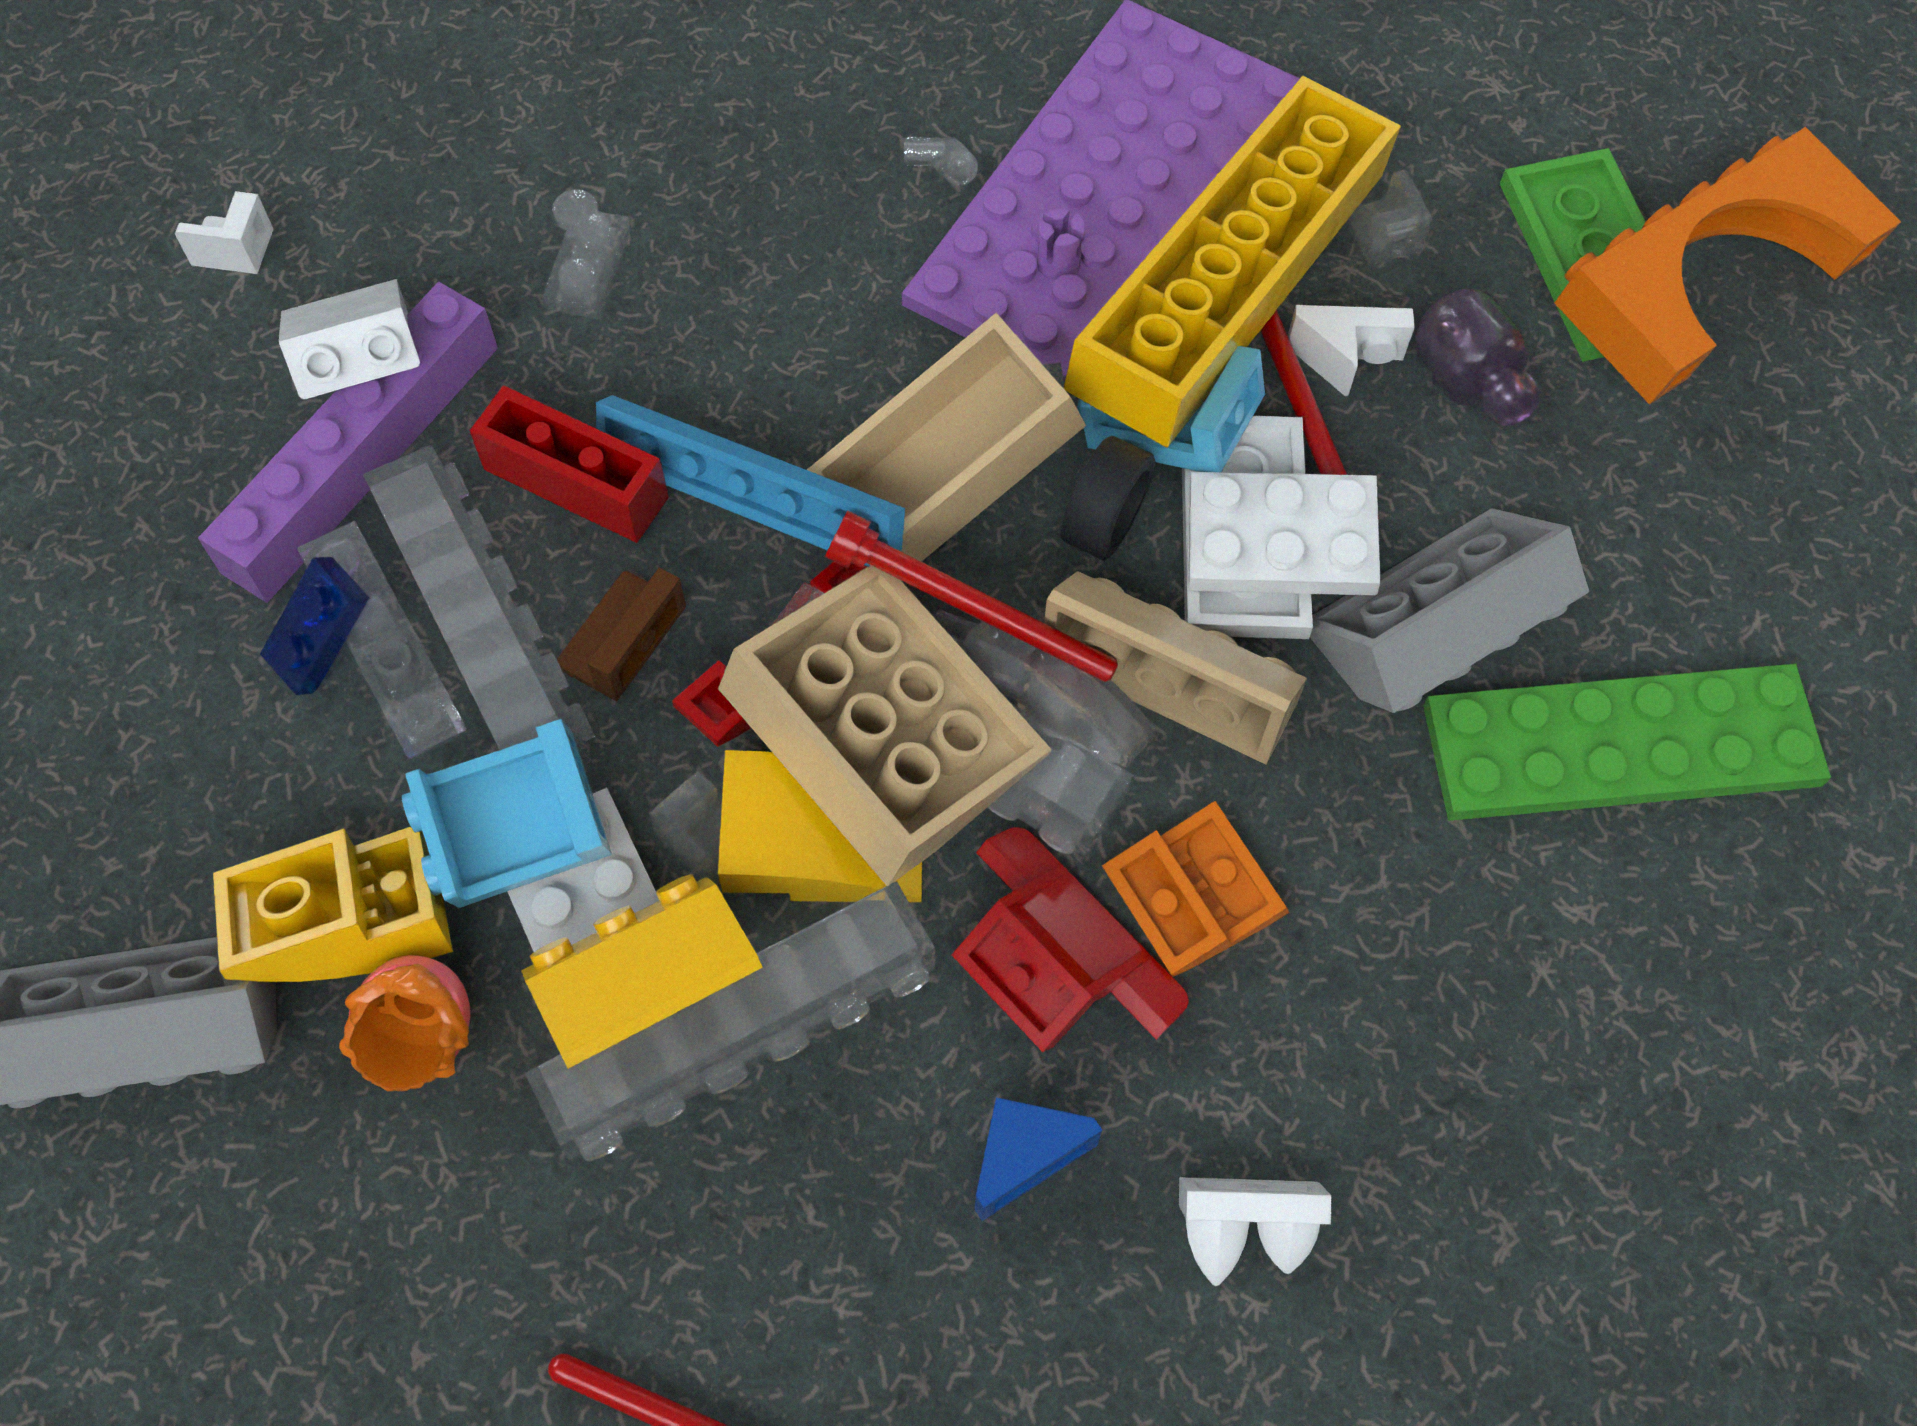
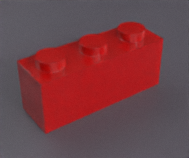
(570, 463)

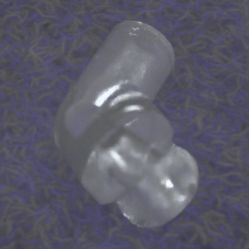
(944, 154)

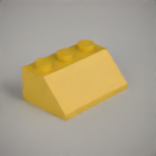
(638, 968)

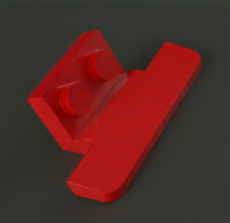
(1058, 950)

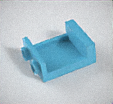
(1213, 429)
(506, 818)

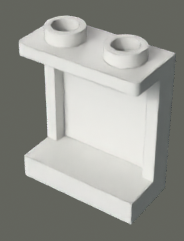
(347, 339)

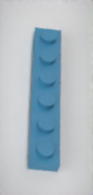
(746, 479)

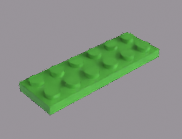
(1624, 741)

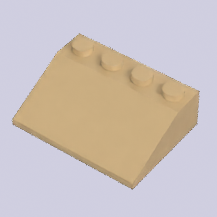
(881, 719)

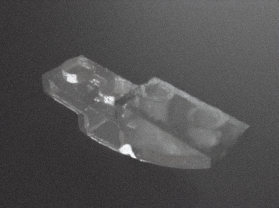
(391, 650)
(1054, 691)

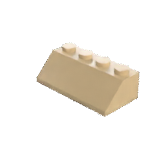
(1180, 668)

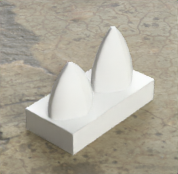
(1222, 1209)

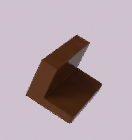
(623, 631)

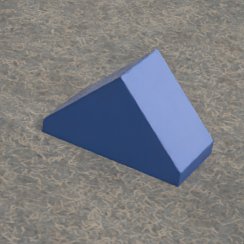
(1027, 1148)

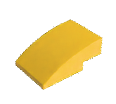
(785, 843)
(328, 909)

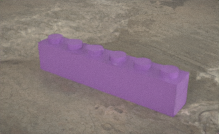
(356, 430)

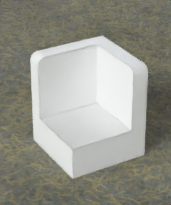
(232, 241)

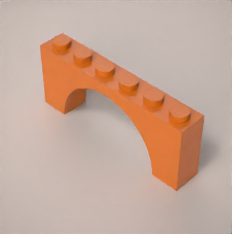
(1634, 292)

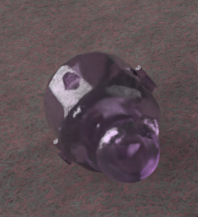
(1478, 355)

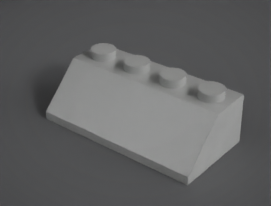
(1450, 607)
(128, 1022)

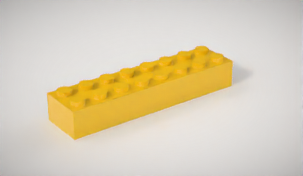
(1229, 261)

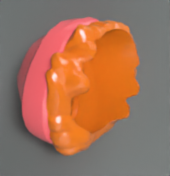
(406, 1023)

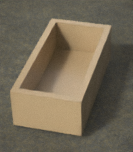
(957, 436)

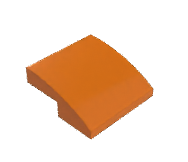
(1195, 889)

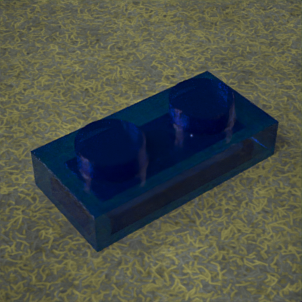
(314, 625)

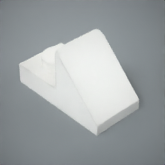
(1338, 336)

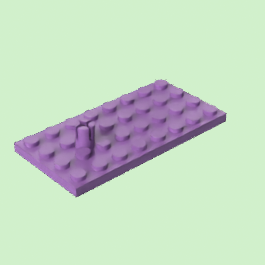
(1096, 181)

